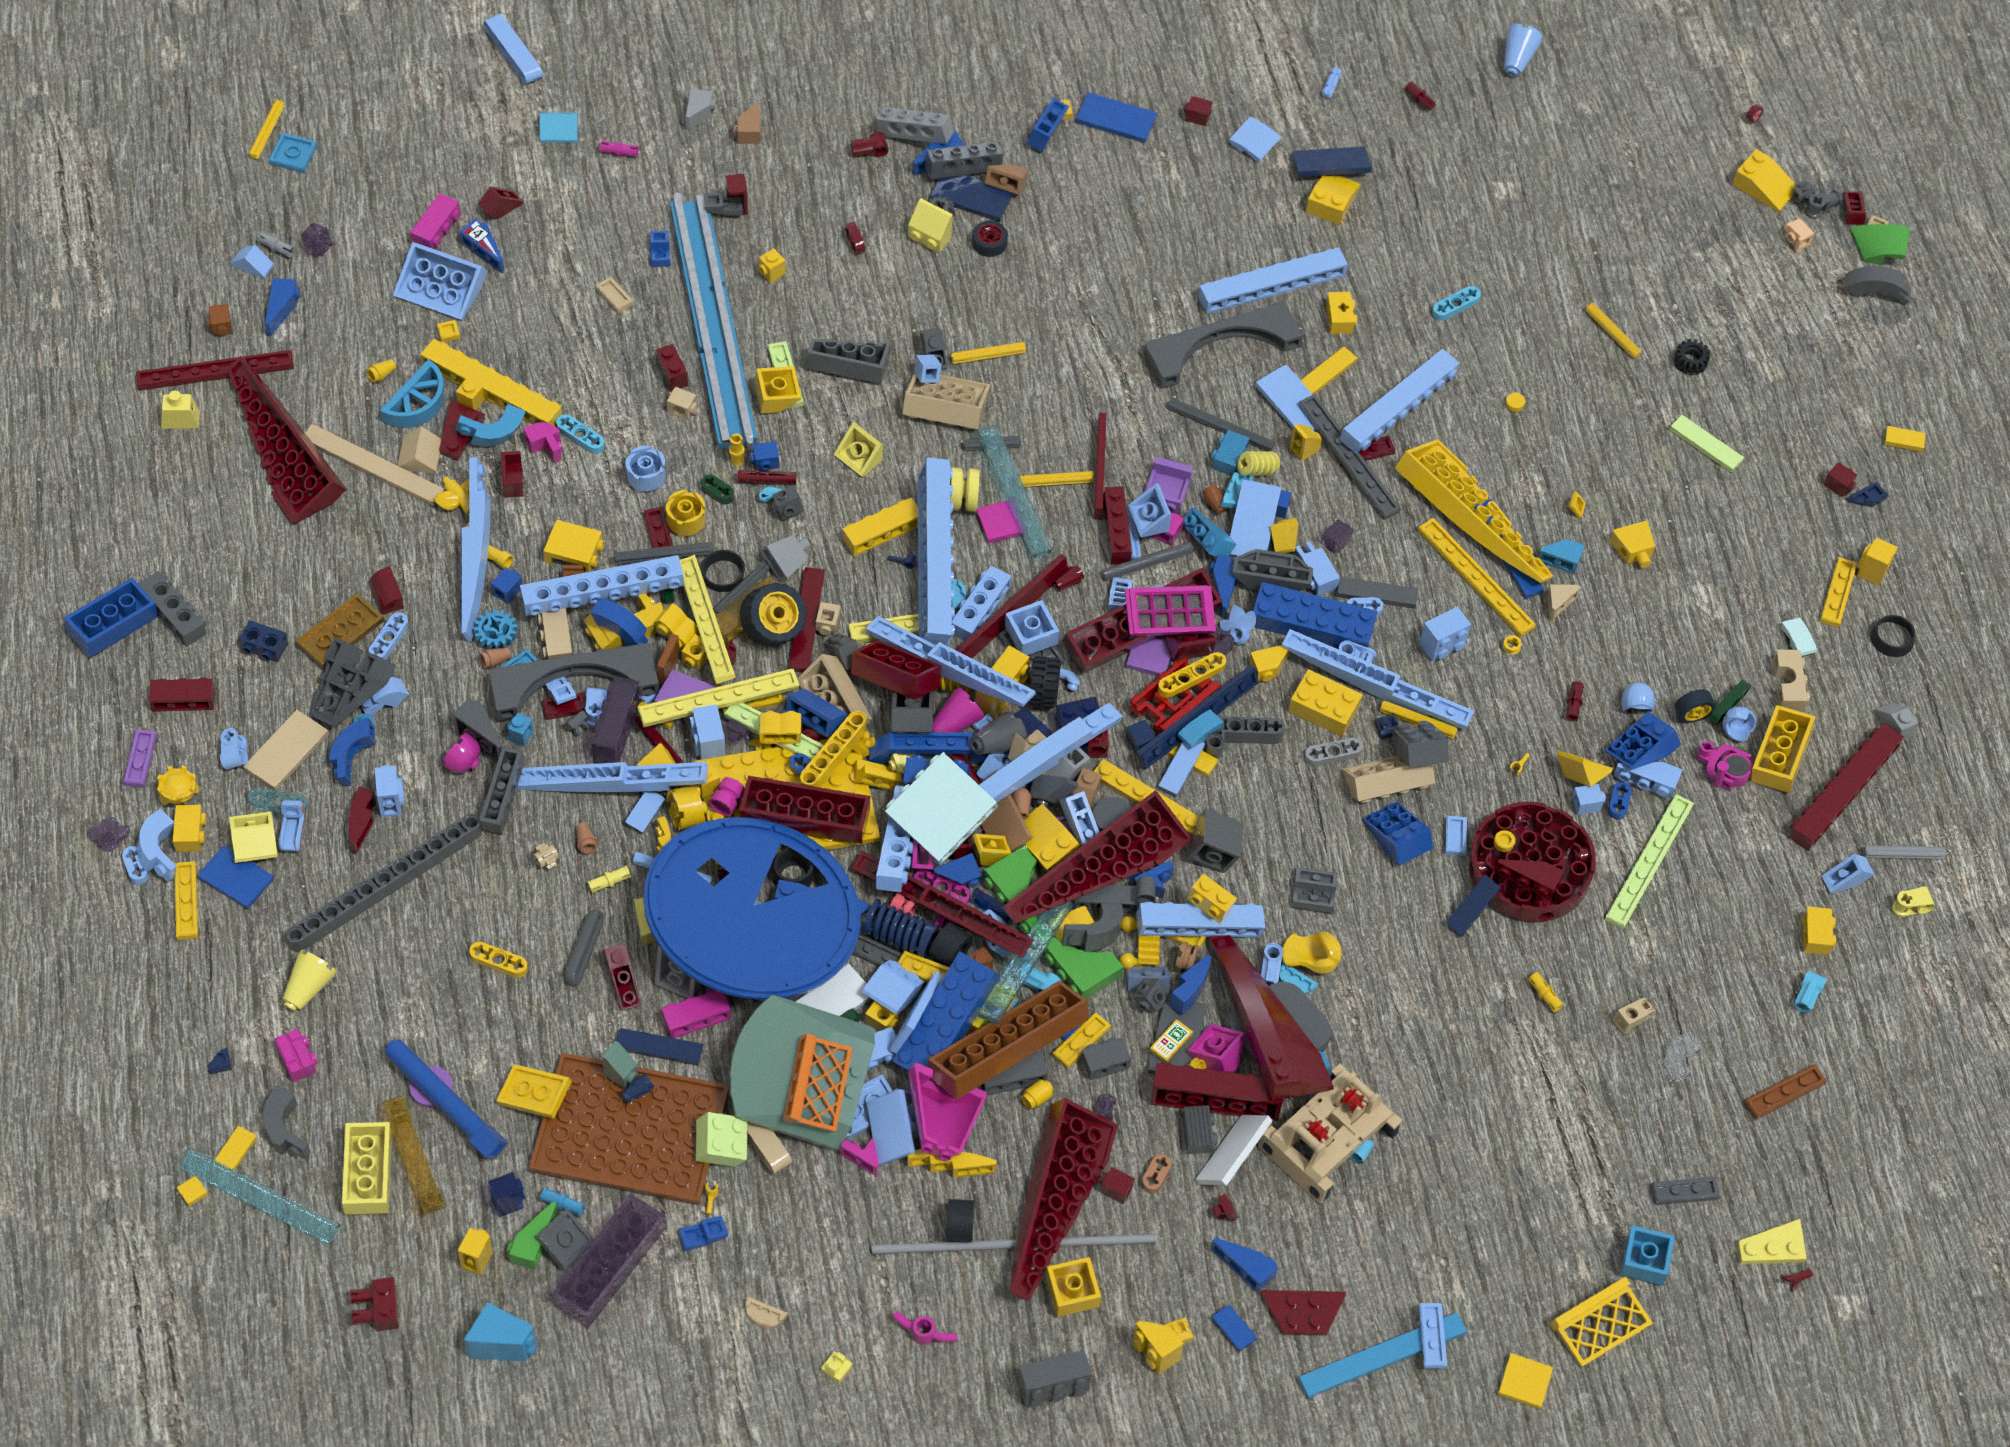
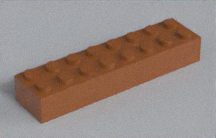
(1014, 1038)

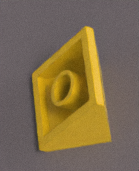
(1582, 769)

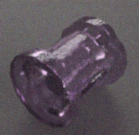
(1105, 1106)

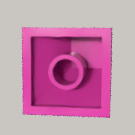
(1219, 1048)

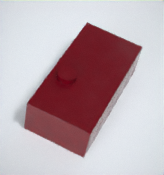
(896, 669)

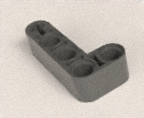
(1268, 732)
(1128, 896)

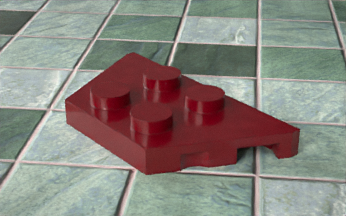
(1303, 1310)

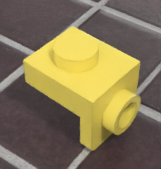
(898, 762)

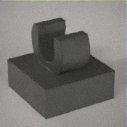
(575, 721)

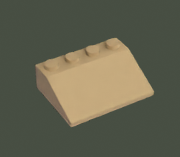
(947, 401)

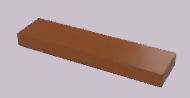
(1785, 1092)

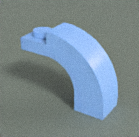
(153, 831)

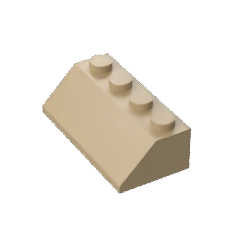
(831, 682)
(1386, 777)

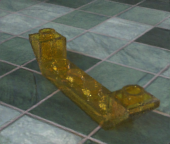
(413, 1155)

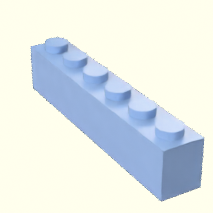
(1188, 920)

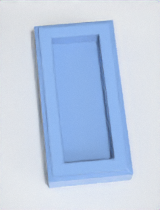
(1456, 836)

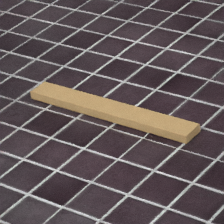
(373, 465)

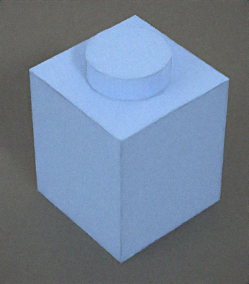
(927, 368)
(1588, 799)

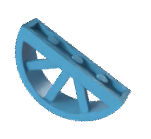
(391, 411)

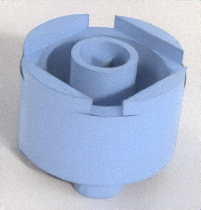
(645, 469)

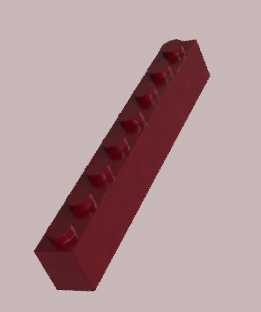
(1845, 787)

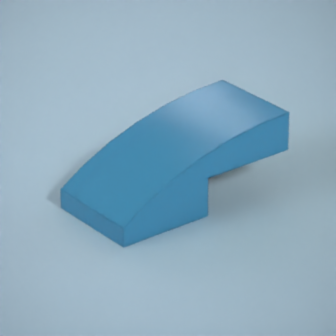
(1199, 728)

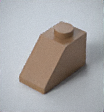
(749, 126)
(1007, 177)
(1089, 783)

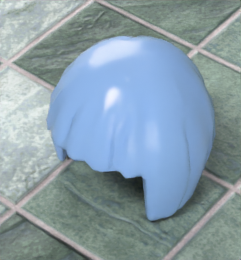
(1638, 697)
(1739, 723)

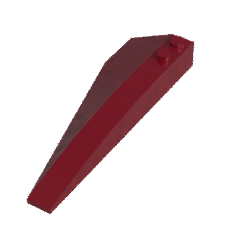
(294, 466)
(1126, 847)
(1281, 1048)
(1066, 1168)

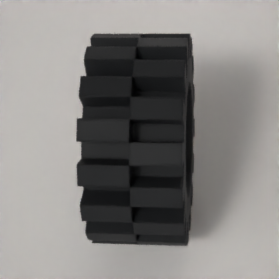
(1692, 365)

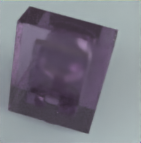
(1224, 641)

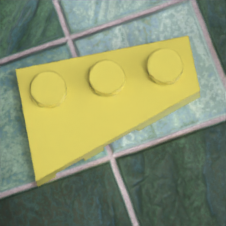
(1775, 1245)

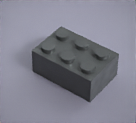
(912, 714)
(1420, 744)
(1054, 1378)

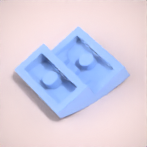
(1254, 139)

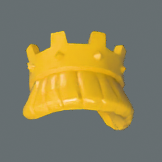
(177, 786)

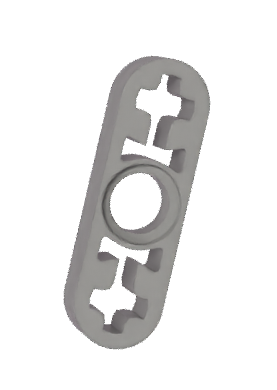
(1340, 745)

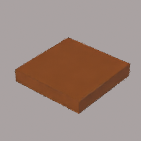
(668, 659)

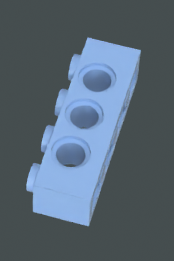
(992, 579)

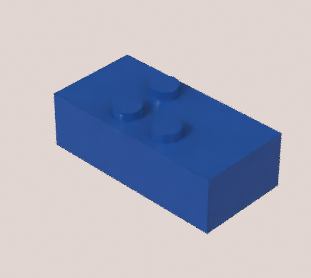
(110, 617)

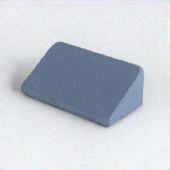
(1136, 976)

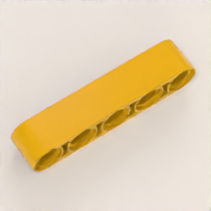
(834, 744)

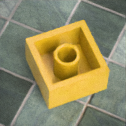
(1073, 1286)

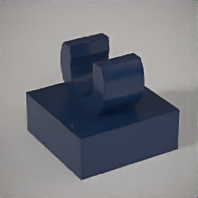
(1385, 725)

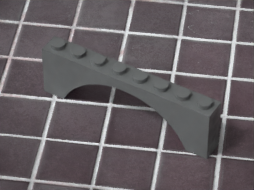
(1268, 324)
(518, 682)

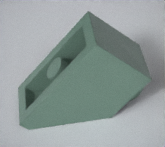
(619, 1065)

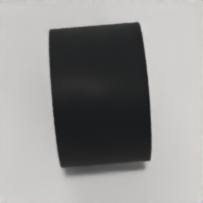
(790, 857)
(948, 944)
(960, 1220)

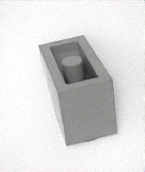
(699, 107)
(1898, 718)

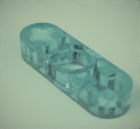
(272, 794)

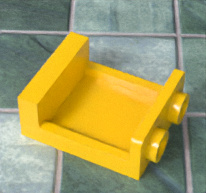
(574, 545)

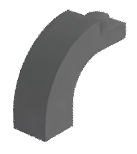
(1878, 279)
(1098, 934)
(275, 1112)

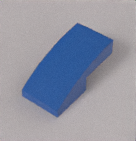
(660, 248)
(703, 1234)

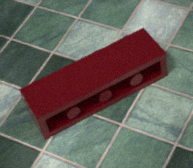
(1117, 525)

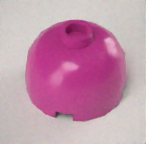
(463, 755)

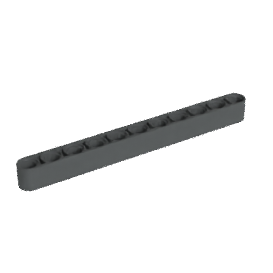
(380, 891)

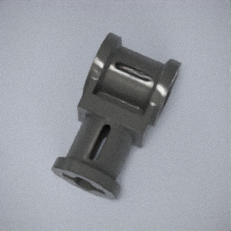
(1821, 202)

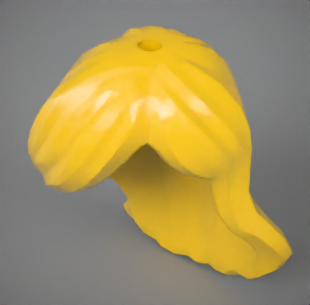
(1317, 952)

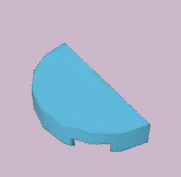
(959, 594)
(1291, 975)

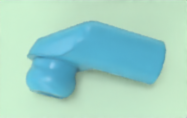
(766, 494)

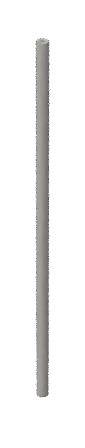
(1008, 1244)

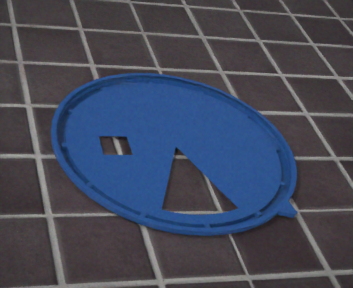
(741, 947)

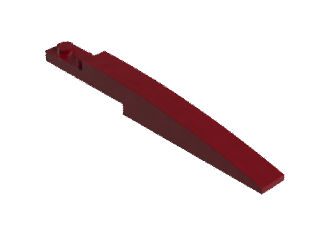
(952, 909)

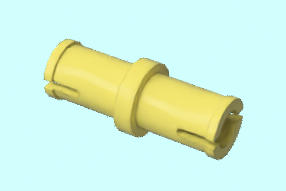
(609, 879)

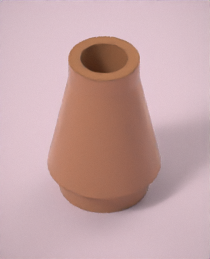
(492, 657)
(1022, 800)
(585, 839)

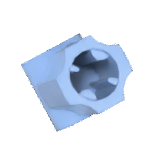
(1271, 966)

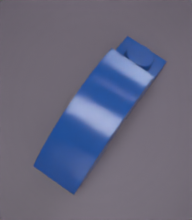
(619, 620)
(347, 745)

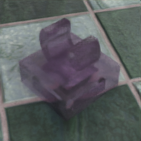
(737, 731)

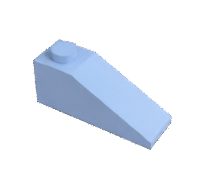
(1079, 817)

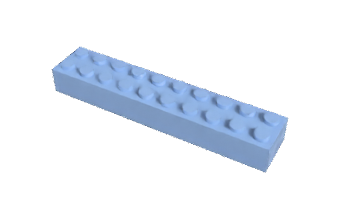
(935, 551)

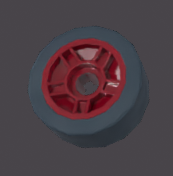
(989, 238)

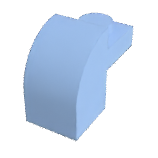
(390, 694)

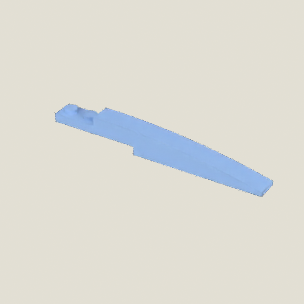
(474, 547)
(954, 664)
(1376, 680)
(1049, 751)
(612, 777)

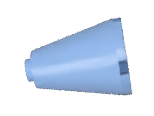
(1520, 48)

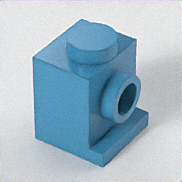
(520, 729)

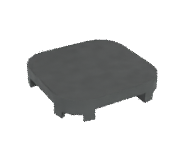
(1301, 1009)

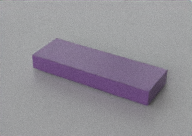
(140, 758)

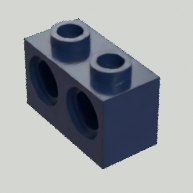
(265, 637)

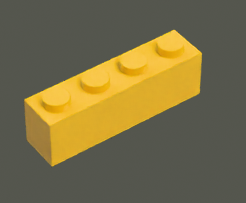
(881, 527)

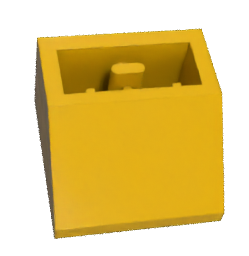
(1158, 1344)

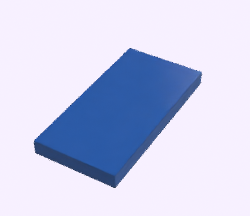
(1116, 117)

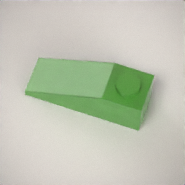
(526, 1249)

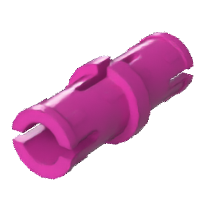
(619, 149)

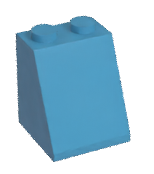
(500, 1336)

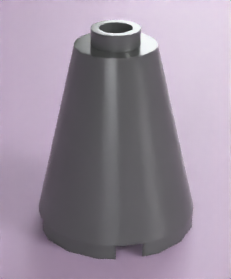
(998, 735)

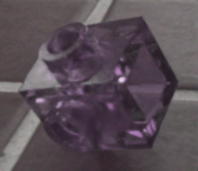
(316, 239)

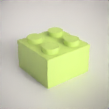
(721, 1139)

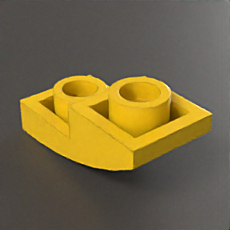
(663, 833)

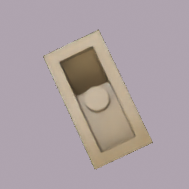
(1020, 745)

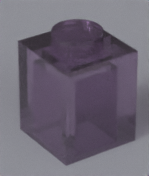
(1337, 536)

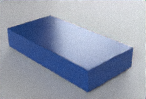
(1234, 1328)

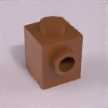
(220, 320)

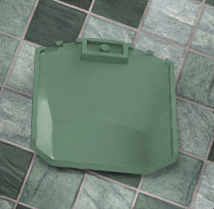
(765, 1064)

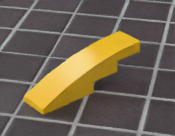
(961, 1165)

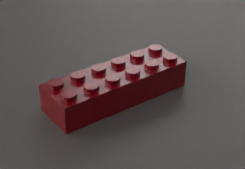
(807, 808)
(1222, 1091)

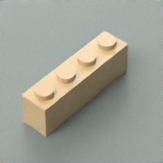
(555, 634)

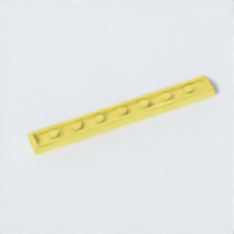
(706, 621)
(722, 696)

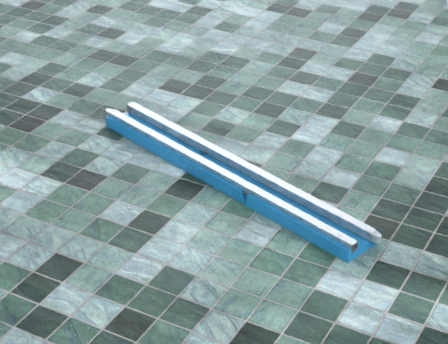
(713, 322)

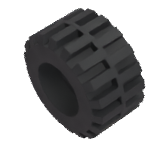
(1045, 681)

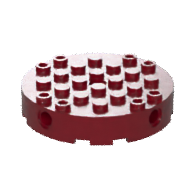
(1539, 836)

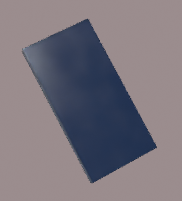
(1331, 161)
(973, 196)

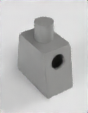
(786, 555)

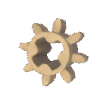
(546, 856)

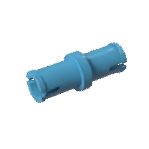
(563, 1201)

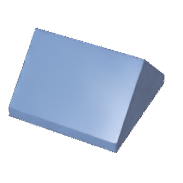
(1151, 512)

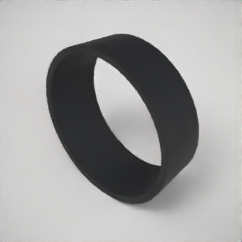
(722, 555)
(1886, 649)

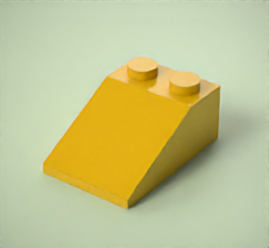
(1764, 181)
(1332, 198)
(1050, 839)

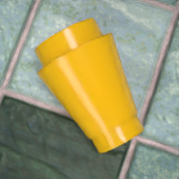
(380, 370)

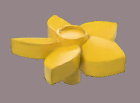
(759, 746)

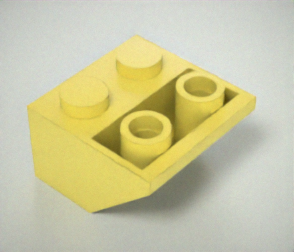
(253, 837)

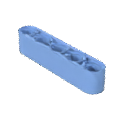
(513, 48)

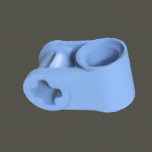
(1358, 650)
(594, 701)
(233, 749)

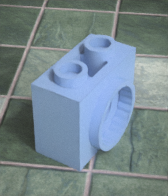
(389, 791)

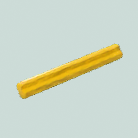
(266, 129)
(1613, 330)
(988, 352)
(1057, 478)
(1414, 717)

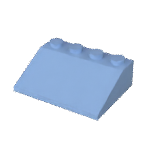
(439, 281)

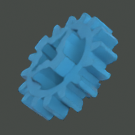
(495, 629)

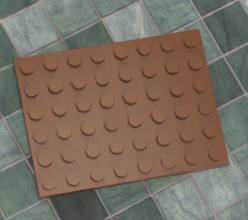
(623, 1144)

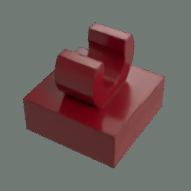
(1225, 1209)

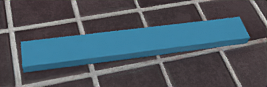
(1374, 1358)

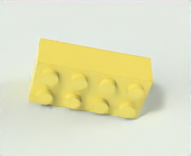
(367, 1168)

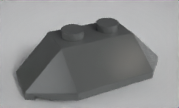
(1272, 568)

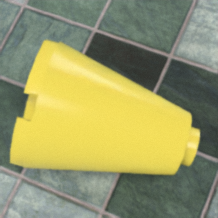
(306, 980)

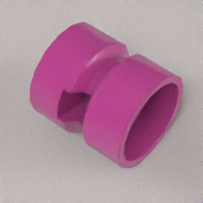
(727, 796)

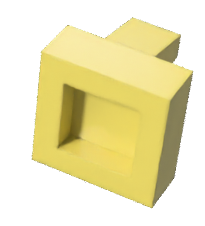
(836, 1367)

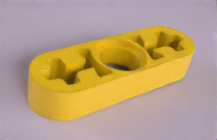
(494, 951)

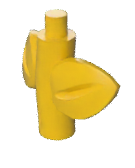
(454, 495)

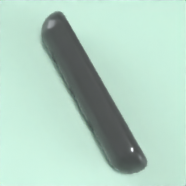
(584, 947)

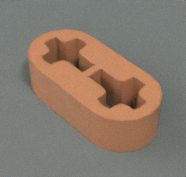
(1160, 1176)

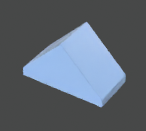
(253, 261)

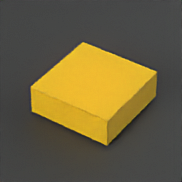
(448, 331)
(192, 1191)

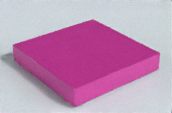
(998, 522)

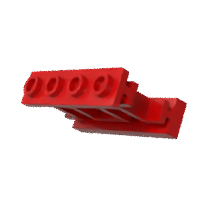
(1139, 703)

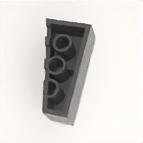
(850, 359)

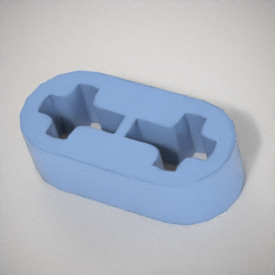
(1367, 603)
(135, 865)

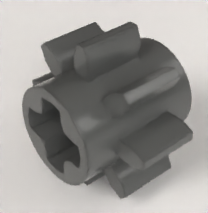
(1803, 192)

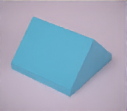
(559, 126)

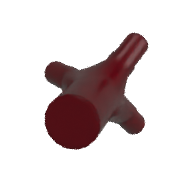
(1797, 1278)

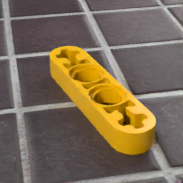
(1192, 675)

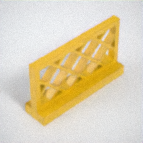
(1596, 1303)

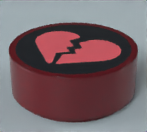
(1754, 113)

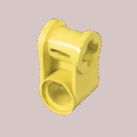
(1913, 902)

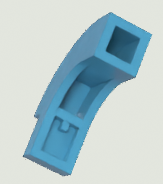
(494, 433)

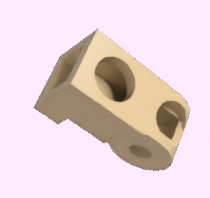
(1633, 1015)

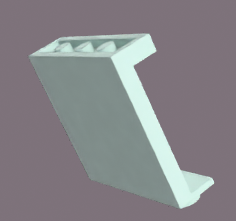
(941, 807)

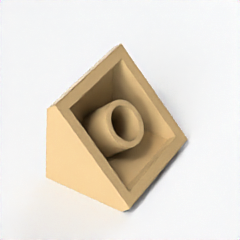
(420, 451)

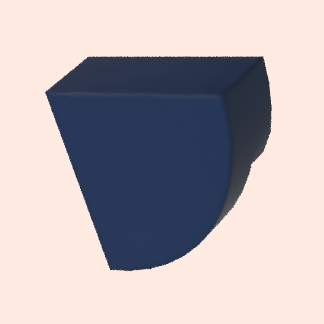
(220, 1062)

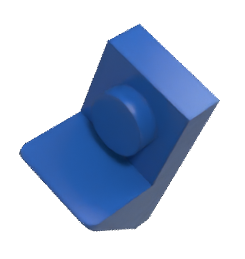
(1161, 875)

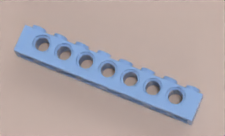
(594, 580)

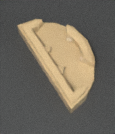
(763, 1314)

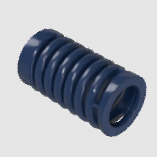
(903, 926)

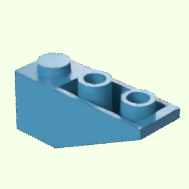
(1208, 534)

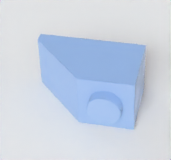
(1848, 874)

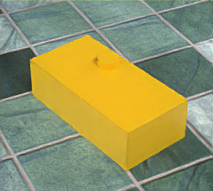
(1783, 749)

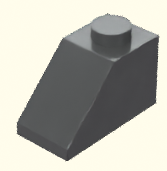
(1050, 789)

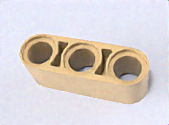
(768, 1147)

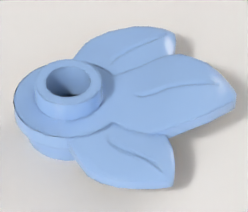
(1238, 622)

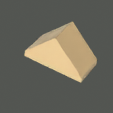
(1560, 597)

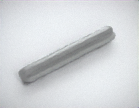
(1919, 852)

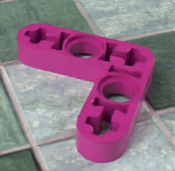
(958, 889)

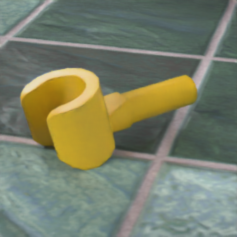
(1519, 765)
(711, 1194)

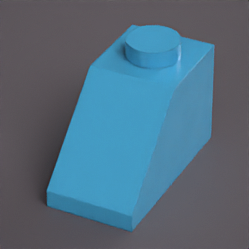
(1562, 555)

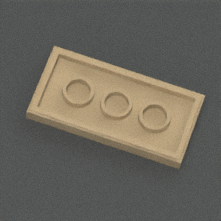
(286, 750)

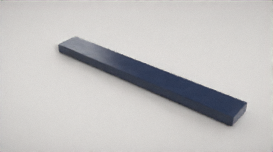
(1216, 702)

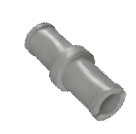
(276, 244)

